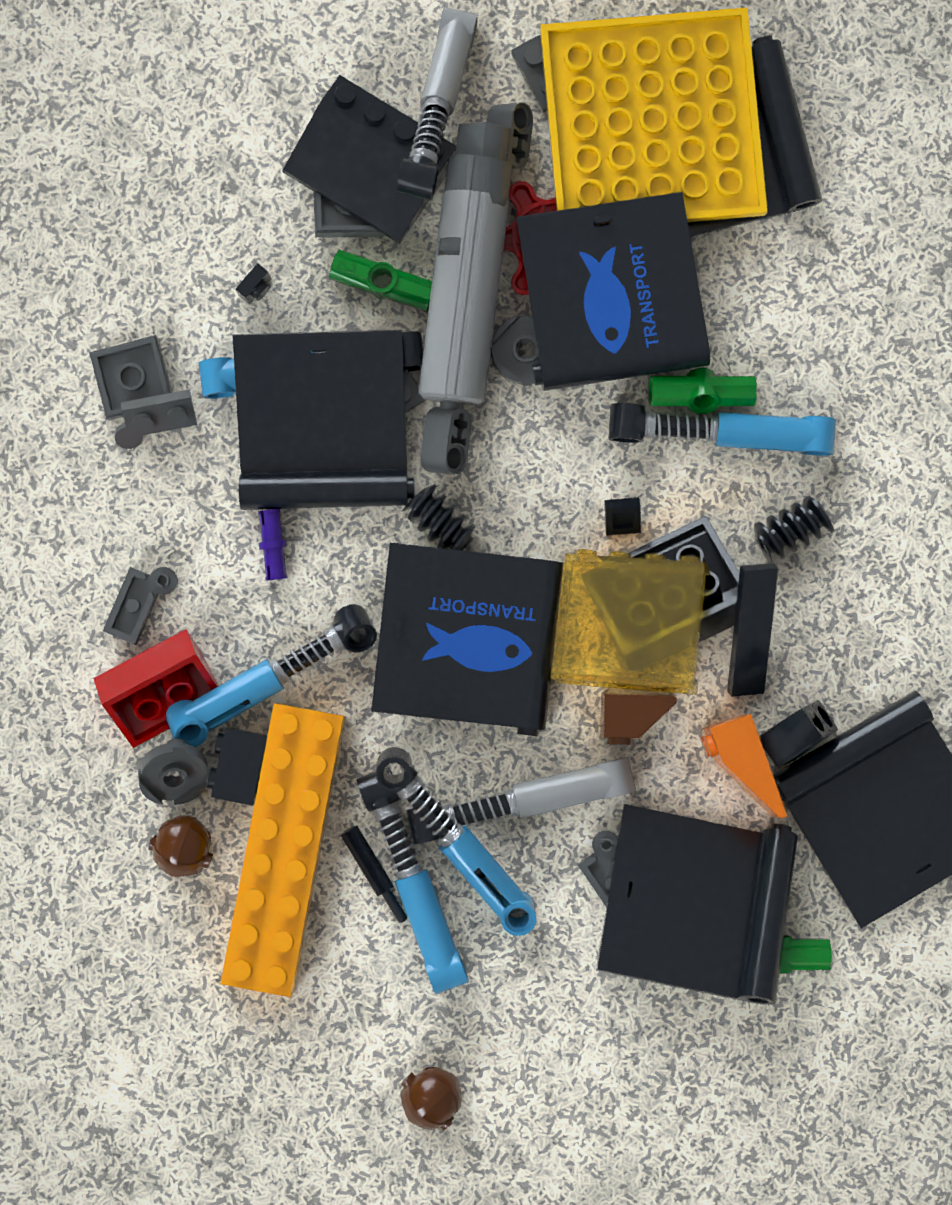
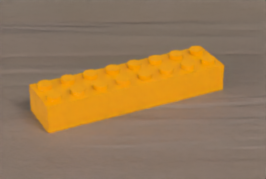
(283, 850)

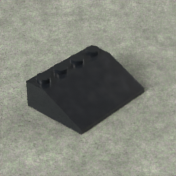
(355, 158)
(721, 584)

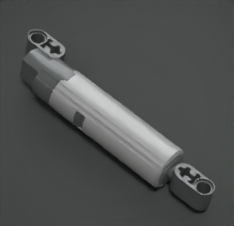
(468, 279)

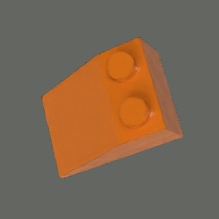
(741, 755)

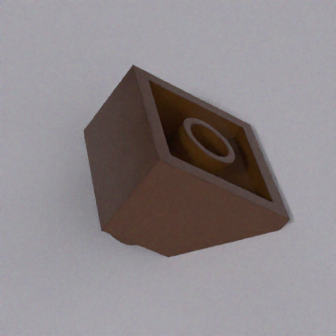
(631, 715)

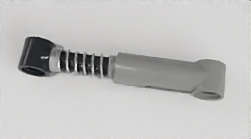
(455, 38)
(538, 796)

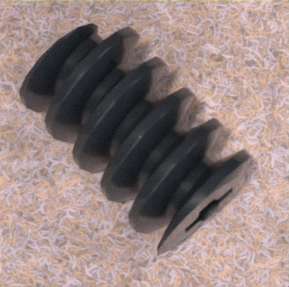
(439, 520)
(792, 527)

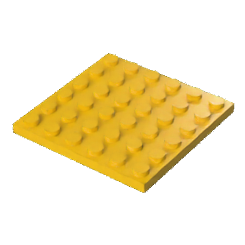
(655, 112)

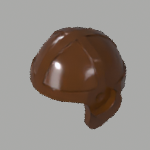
(182, 846)
(431, 1098)

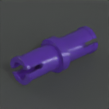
(272, 544)

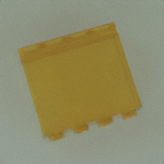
(629, 622)

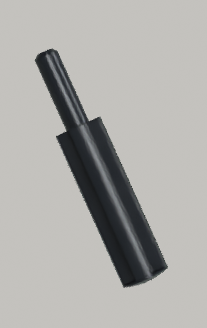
(372, 869)

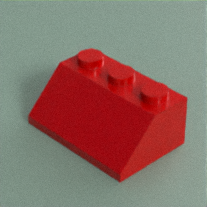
(146, 686)

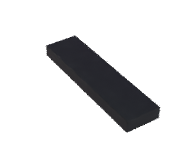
(752, 629)

